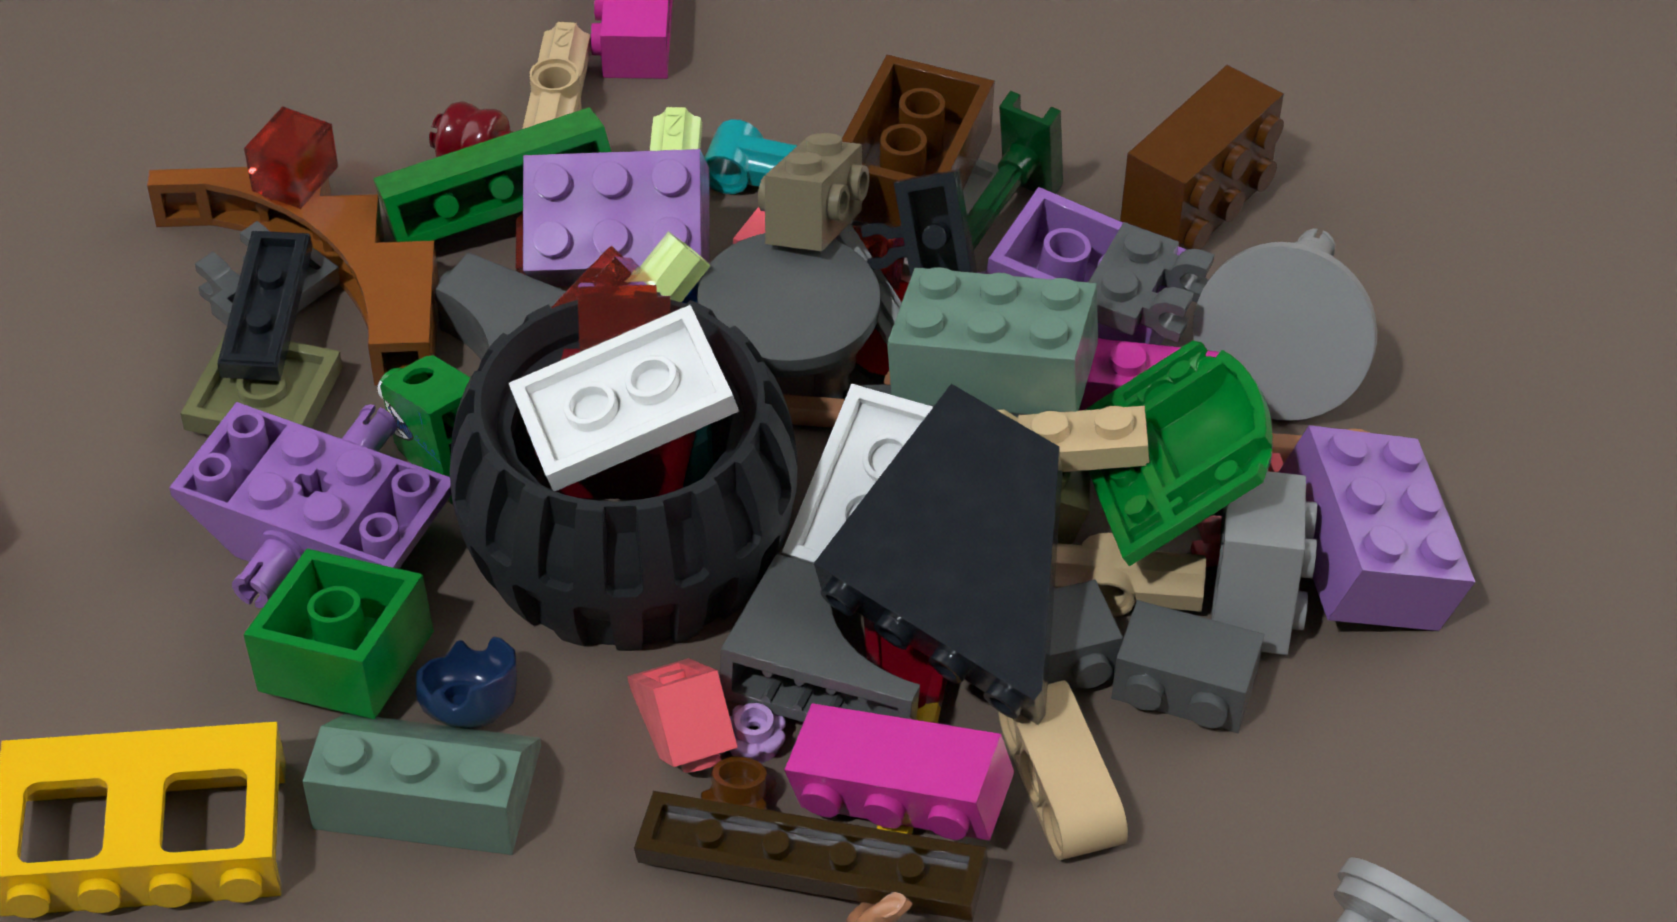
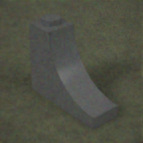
(487, 299)
(794, 655)

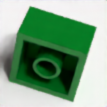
(339, 633)

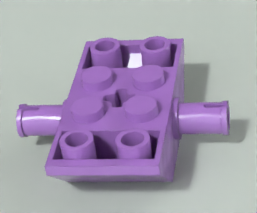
(287, 488)

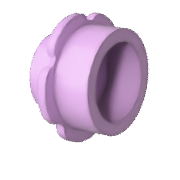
(759, 743)

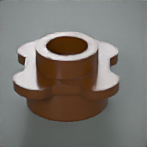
(740, 783)

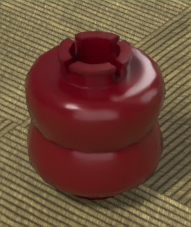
(466, 126)

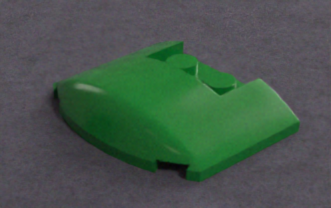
(1204, 448)

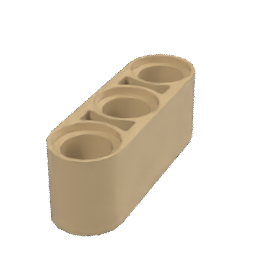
(1066, 777)

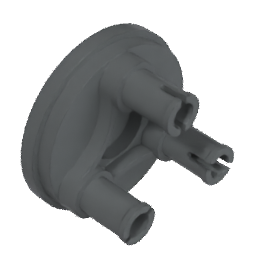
(797, 307)

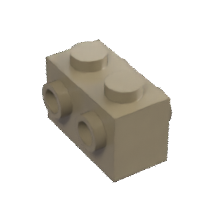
(813, 192)

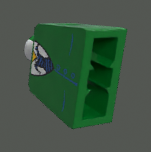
(425, 407)

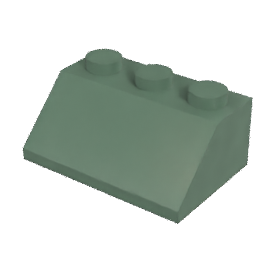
(420, 782)

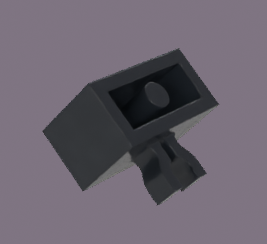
(931, 224)

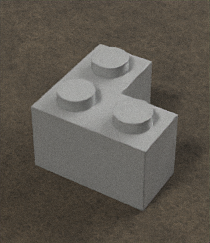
(1262, 557)

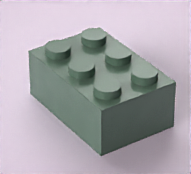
(996, 337)

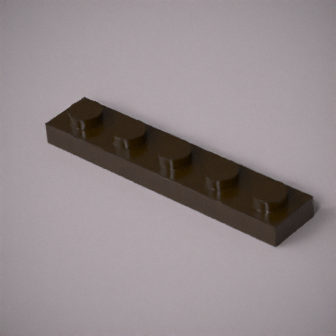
(811, 854)

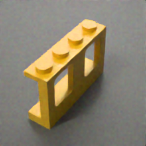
(135, 775)

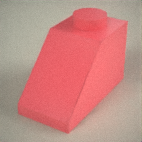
(684, 713)

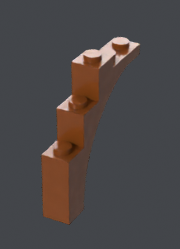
(386, 280)

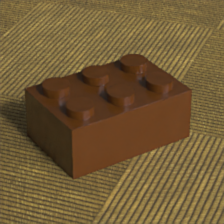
(916, 125)
(1204, 160)

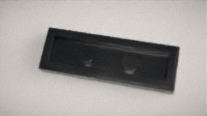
(265, 306)

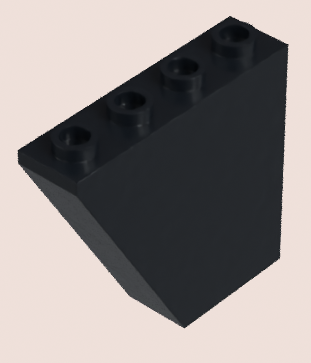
(960, 552)

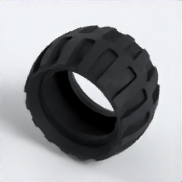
(631, 566)

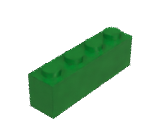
(479, 180)

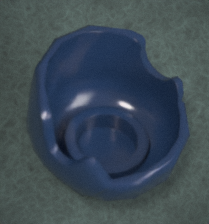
(468, 685)

